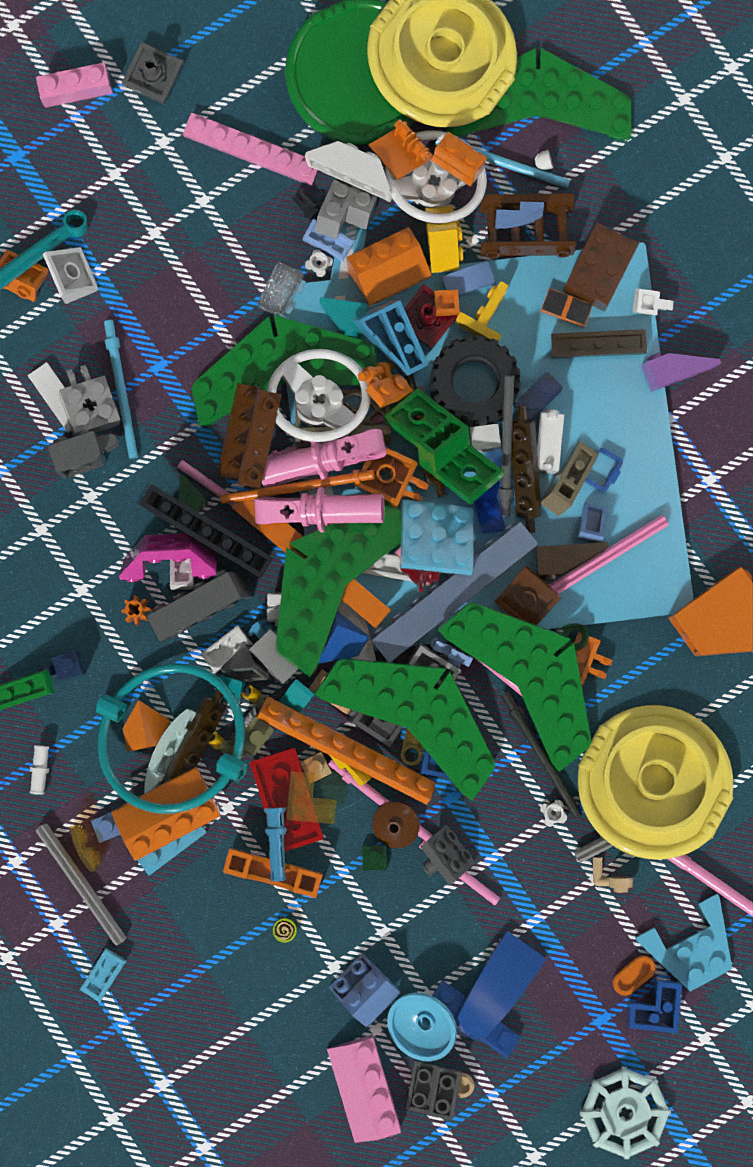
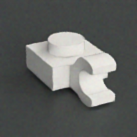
(649, 303)

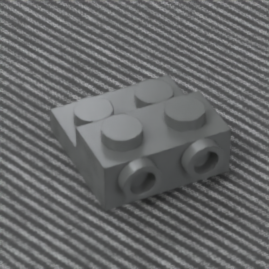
(378, 728)

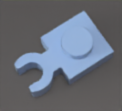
(456, 655)

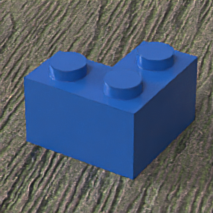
(660, 1014)

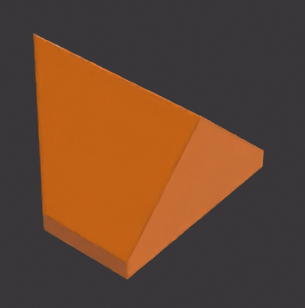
(144, 727)

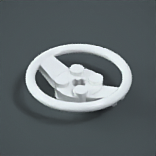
(418, 188)
(318, 389)

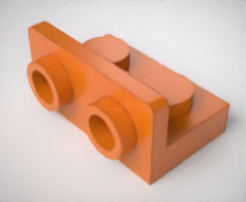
(27, 283)

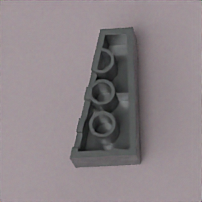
(199, 604)

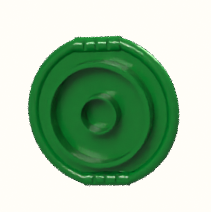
(332, 76)

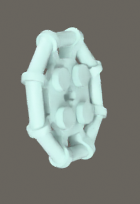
(612, 1106)

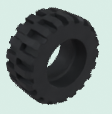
(466, 351)

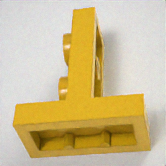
(484, 314)

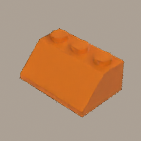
(388, 267)

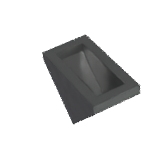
(245, 666)

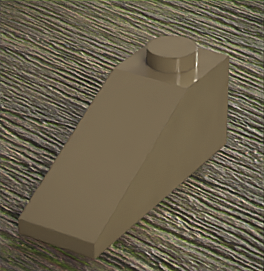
(569, 479)

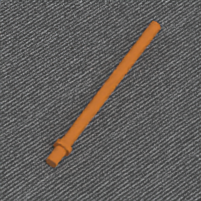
(356, 477)

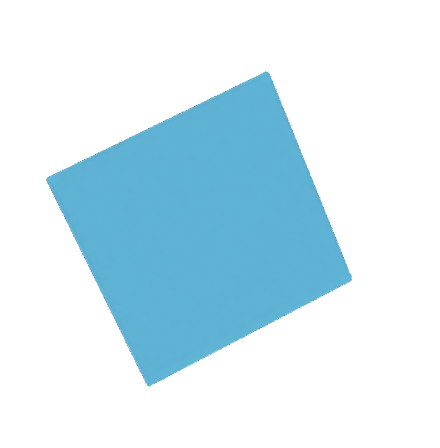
(602, 405)

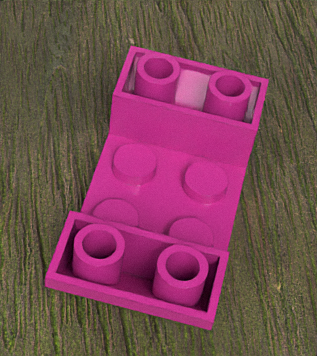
(167, 547)

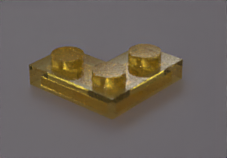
(303, 805)

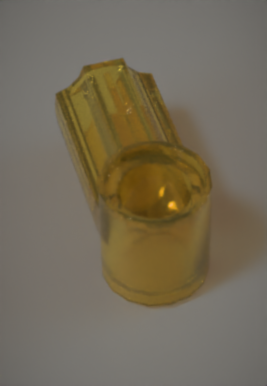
(411, 742)

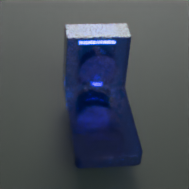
(489, 511)

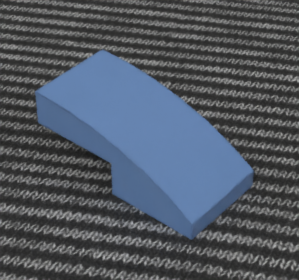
(526, 214)
(469, 279)

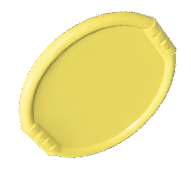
(442, 59)
(655, 782)

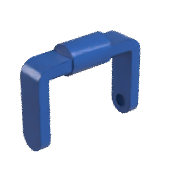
(613, 475)

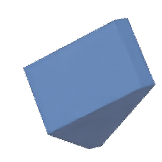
(592, 523)

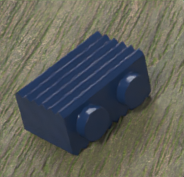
(539, 395)

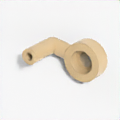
(619, 883)

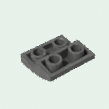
(433, 1090)

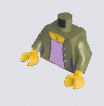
(255, 730)

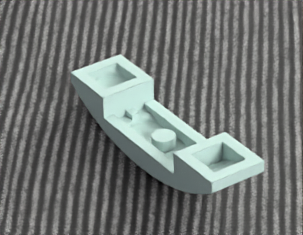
(167, 749)

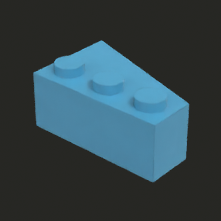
(393, 336)

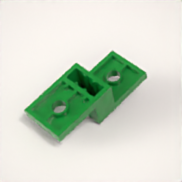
(443, 446)

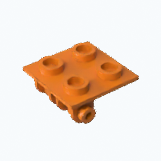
(401, 150)

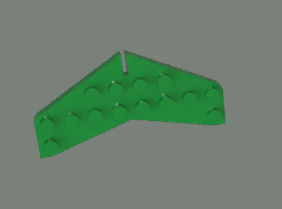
(560, 94)
(261, 353)
(316, 584)
(527, 659)
(408, 698)

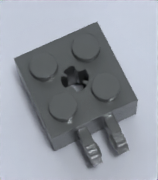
(81, 452)

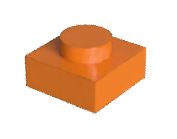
(446, 302)

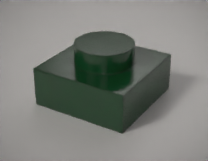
(374, 858)

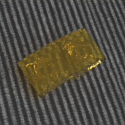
(89, 855)

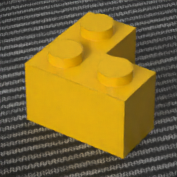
(443, 242)

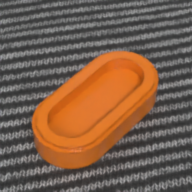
(633, 975)

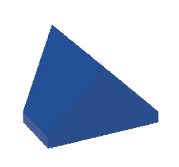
(343, 640)

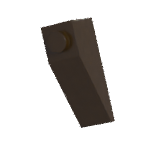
(558, 559)

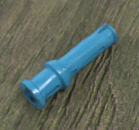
(276, 832)

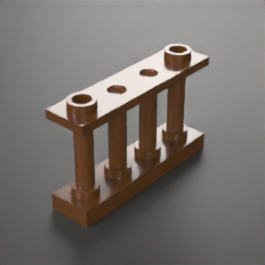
(553, 203)
(248, 435)

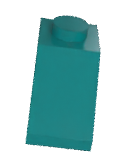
(342, 312)
(297, 697)

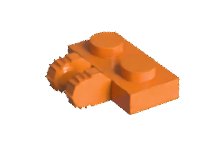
(586, 656)

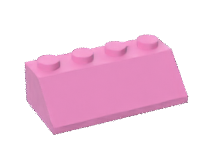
(364, 1089)

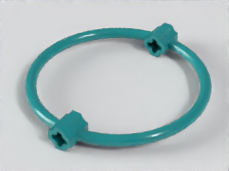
(114, 709)

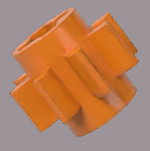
(129, 610)

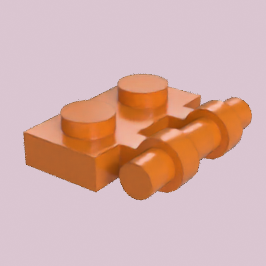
(388, 389)

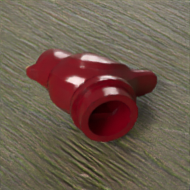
(420, 577)

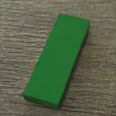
(25, 689)

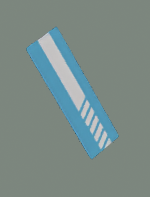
(339, 267)

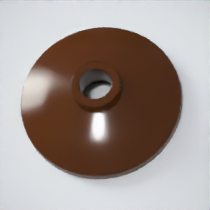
(403, 817)

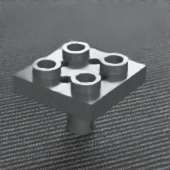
(147, 59)
(446, 855)

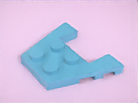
(698, 956)

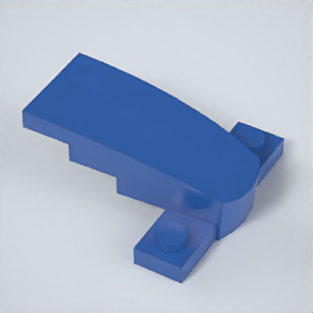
(493, 994)

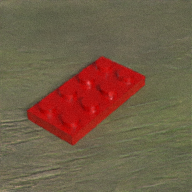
(273, 783)

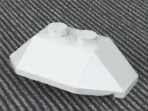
(351, 166)

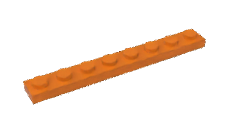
(346, 750)

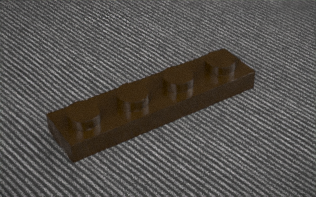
(598, 343)

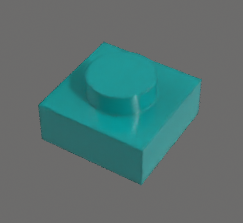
(235, 685)

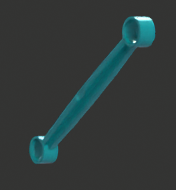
(48, 243)

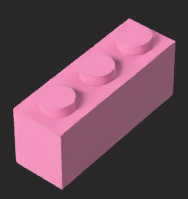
(74, 85)

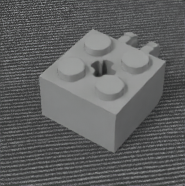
(89, 392)

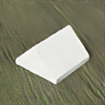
(70, 273)

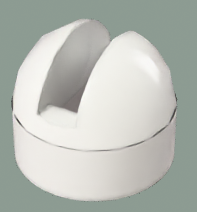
(543, 160)

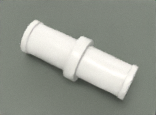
(39, 769)

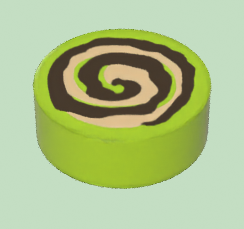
(284, 930)

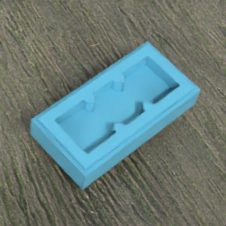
(103, 975)

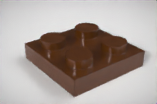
(528, 597)

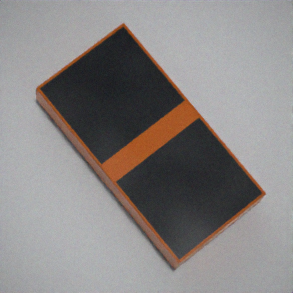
(566, 307)

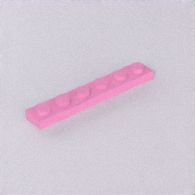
(249, 148)

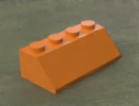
(148, 831)

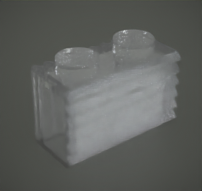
(281, 290)

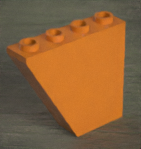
(719, 617)

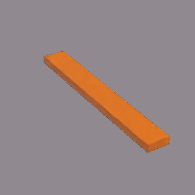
(354, 593)

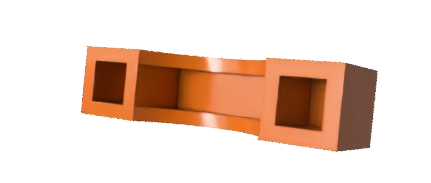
(258, 868)

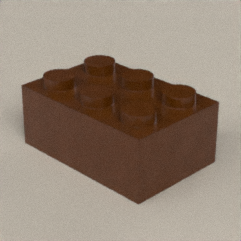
(600, 267)

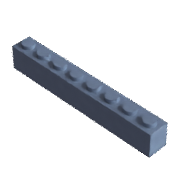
(453, 593)

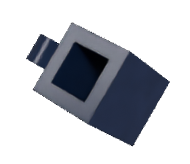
(66, 666)

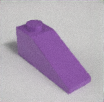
(672, 368)

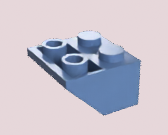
(364, 990)

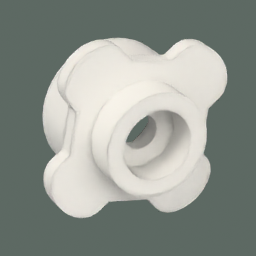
(316, 256)
(549, 818)

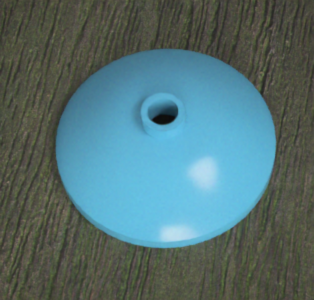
(416, 1035)

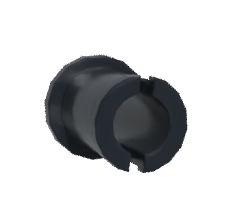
(307, 205)

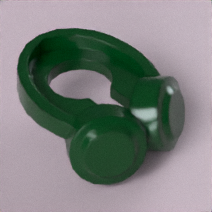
(567, 629)

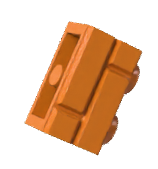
(459, 159)

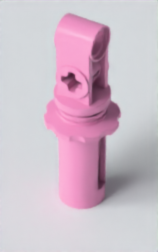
(324, 457)
(321, 509)

